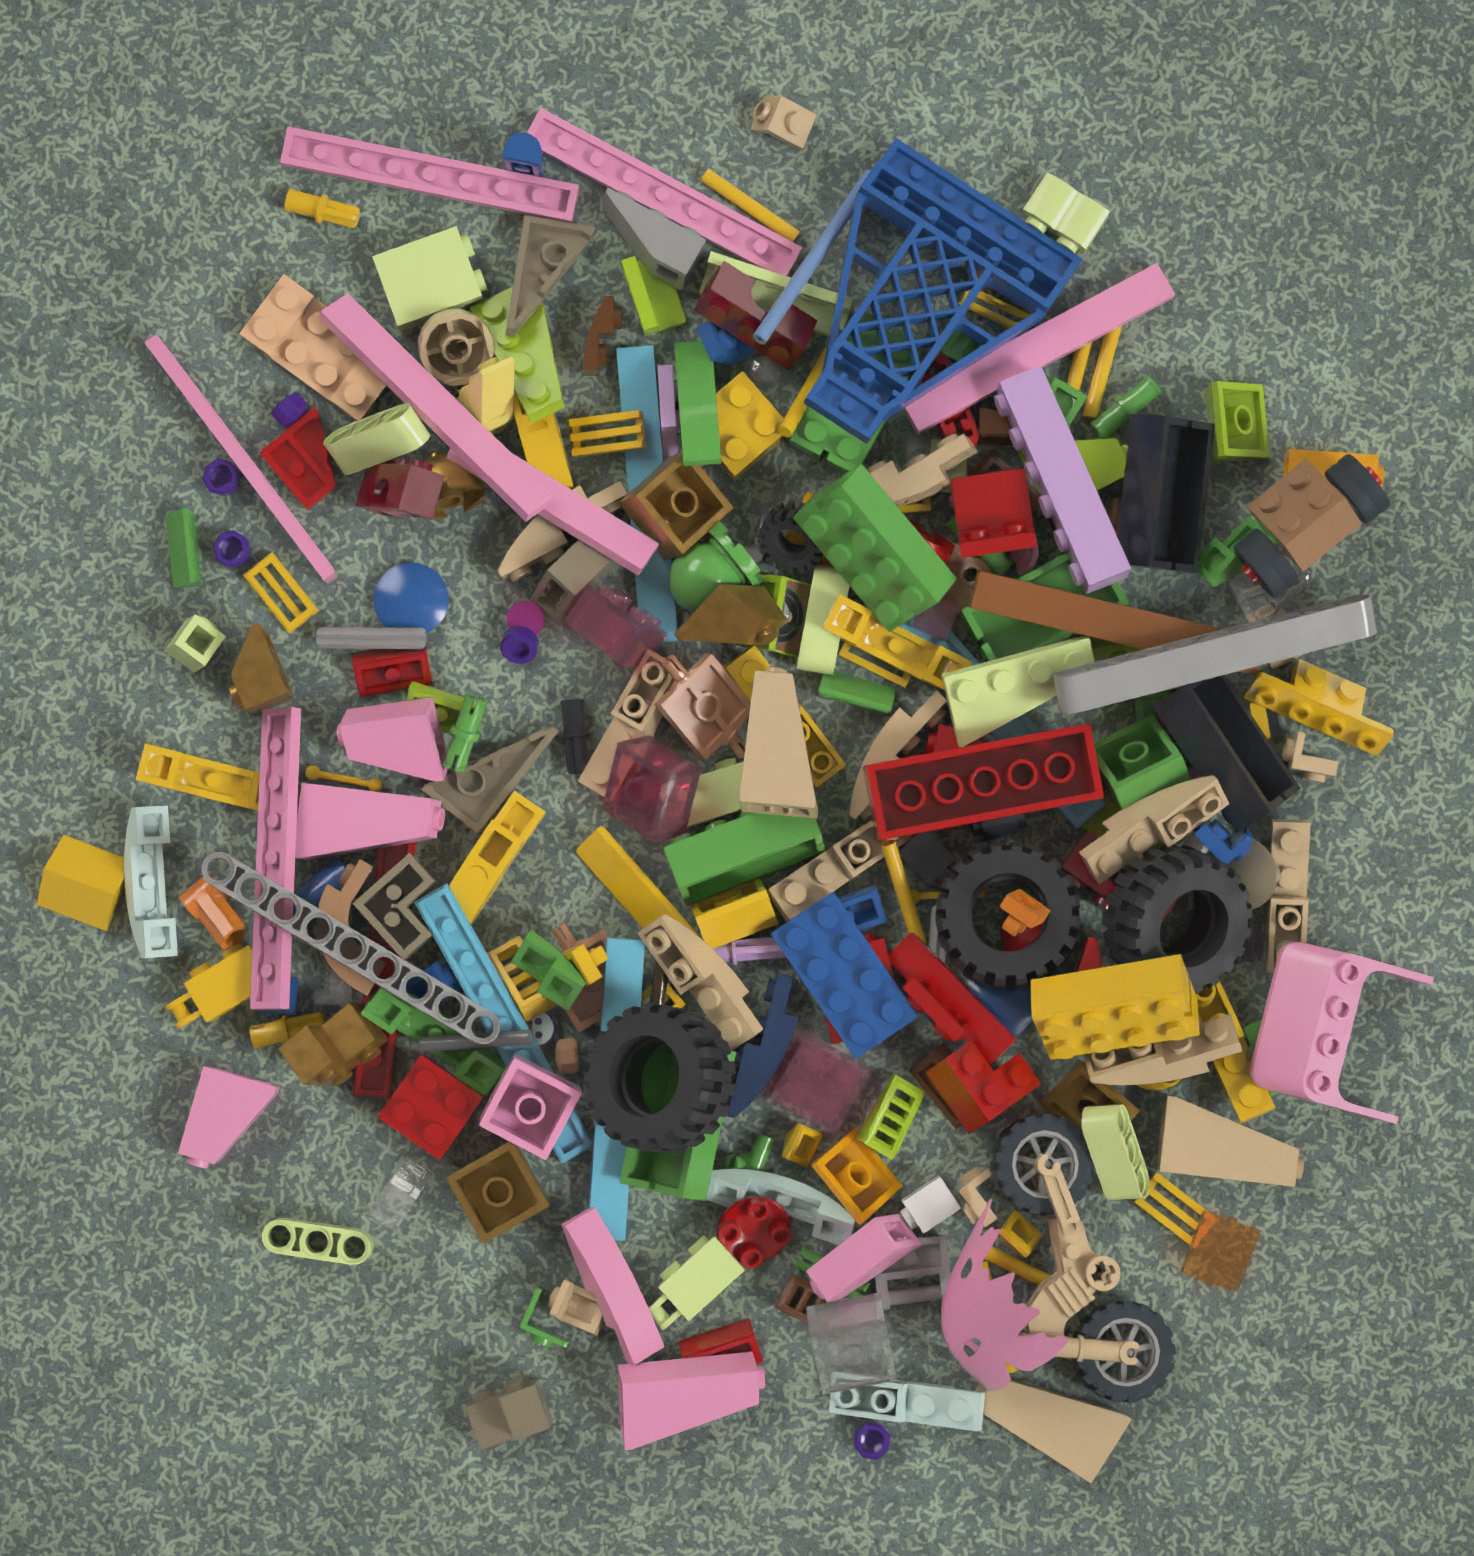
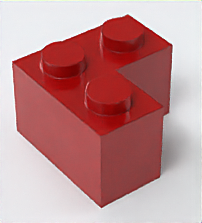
(976, 1090)

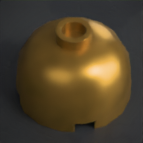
(458, 486)

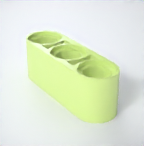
(376, 439)
(819, 646)
(1115, 1152)
(299, 1241)

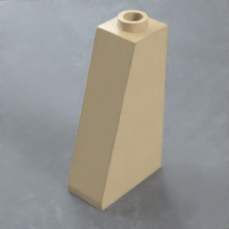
(776, 757)
(1213, 1146)
(1057, 1424)

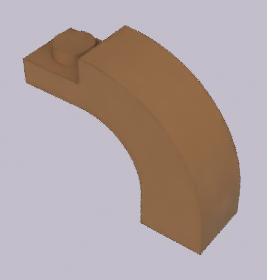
(338, 905)

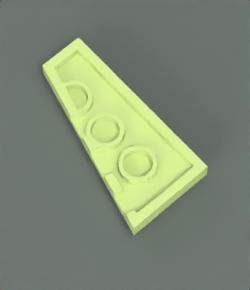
(1007, 687)

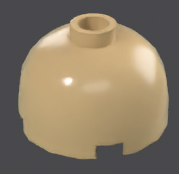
(454, 345)

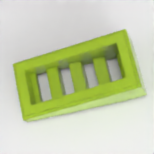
(880, 1109)

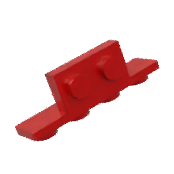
(947, 1000)

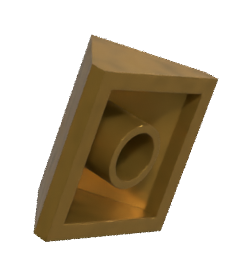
(1077, 1092)

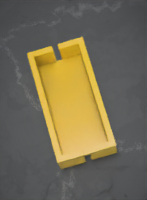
(1115, 1007)

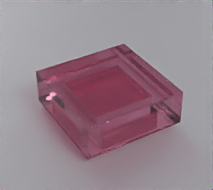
(937, 619)

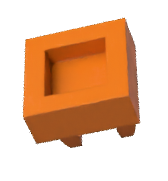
(1023, 912)

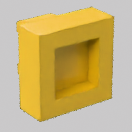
(586, 961)

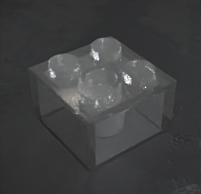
(851, 1343)

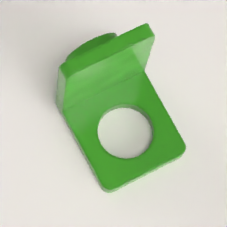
(538, 1333)

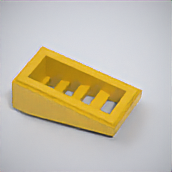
(528, 1001)

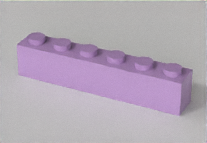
(1062, 480)

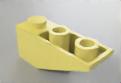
(491, 394)

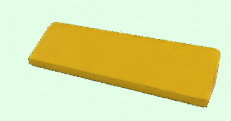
(626, 879)

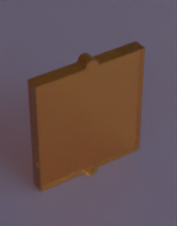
(1220, 1251)

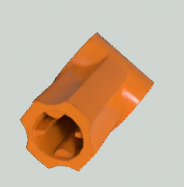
(215, 912)

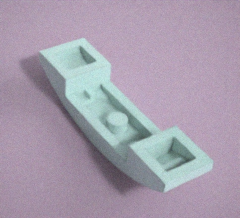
(146, 882)
(798, 1199)

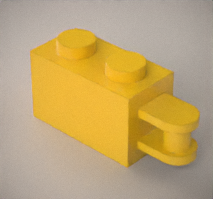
(216, 987)

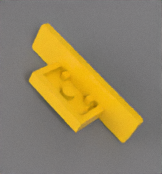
(1322, 703)

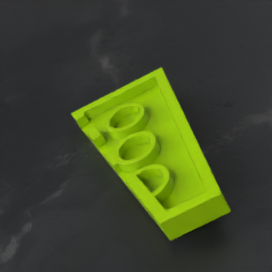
(535, 368)

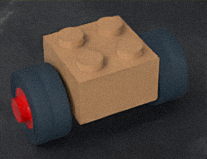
(1307, 519)

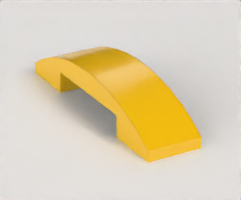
(897, 648)
(199, 777)

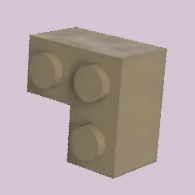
(388, 906)
(509, 1413)

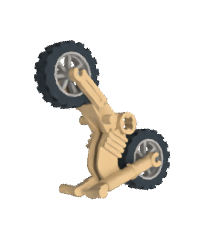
(1075, 1261)

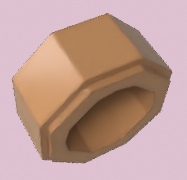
(567, 1056)

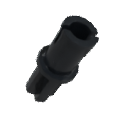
(574, 735)

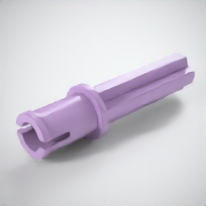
(750, 949)

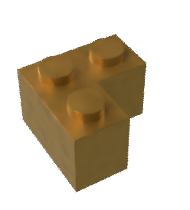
(331, 1051)

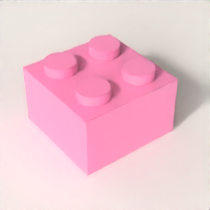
(530, 1106)

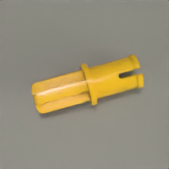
(322, 208)
(283, 1029)

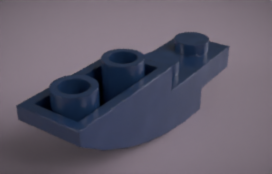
(757, 1063)

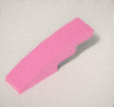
(613, 1285)

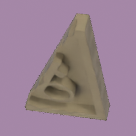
(543, 258)
(487, 783)

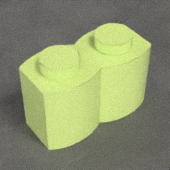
(1064, 214)

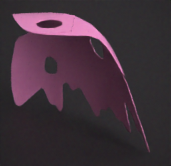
(987, 1312)

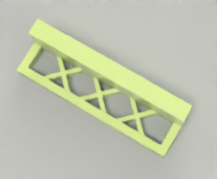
(769, 285)

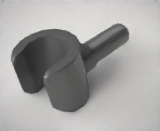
(753, 550)

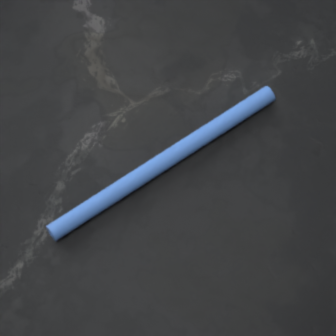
(808, 266)

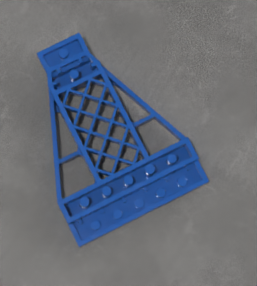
(965, 233)

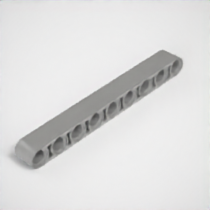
(1214, 654)
(364, 962)

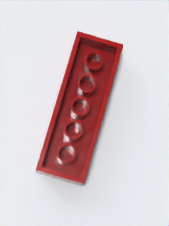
(983, 782)

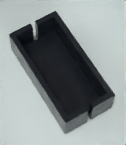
(1165, 492)
(1226, 742)

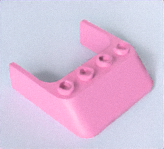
(1311, 1023)

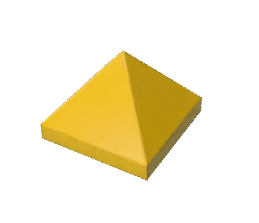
(801, 1144)
(1019, 1234)

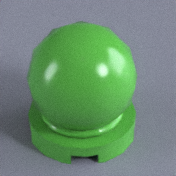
(707, 566)

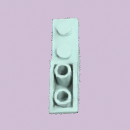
(913, 1403)

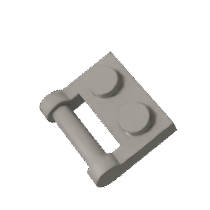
(926, 1259)

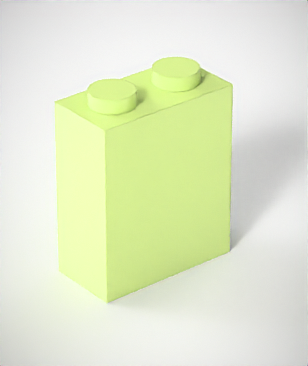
(429, 277)

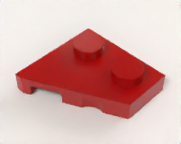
(303, 460)

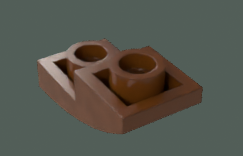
(603, 327)

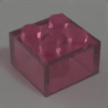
(614, 626)
(651, 788)
(821, 1083)

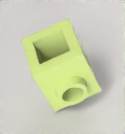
(195, 642)

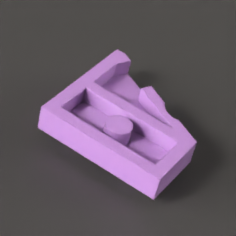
(669, 416)

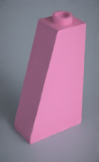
(354, 820)
(684, 1393)

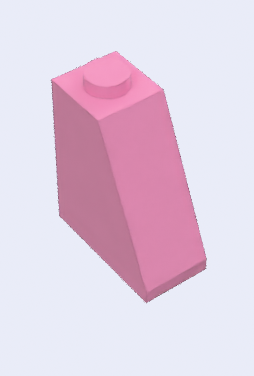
(396, 737)
(222, 1113)
(862, 1257)

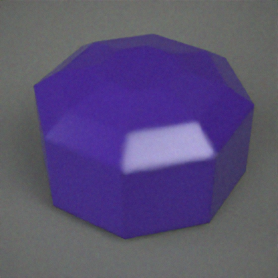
(289, 410)
(221, 477)
(232, 549)
(871, 1440)

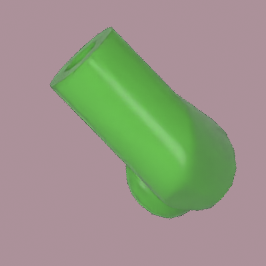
(752, 1159)

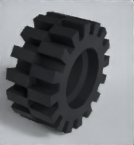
(782, 550)

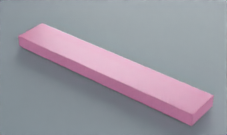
(589, 522)

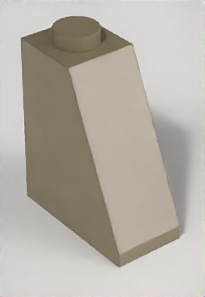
(568, 579)

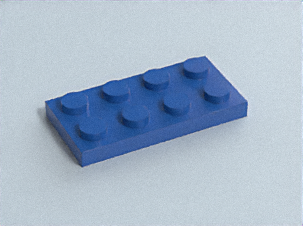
(844, 975)

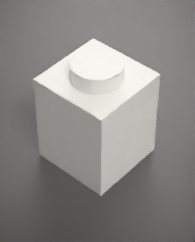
(929, 1205)

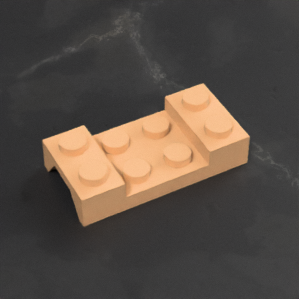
(295, 338)

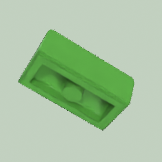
(183, 549)
(857, 692)

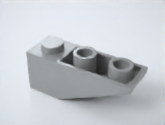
(659, 243)

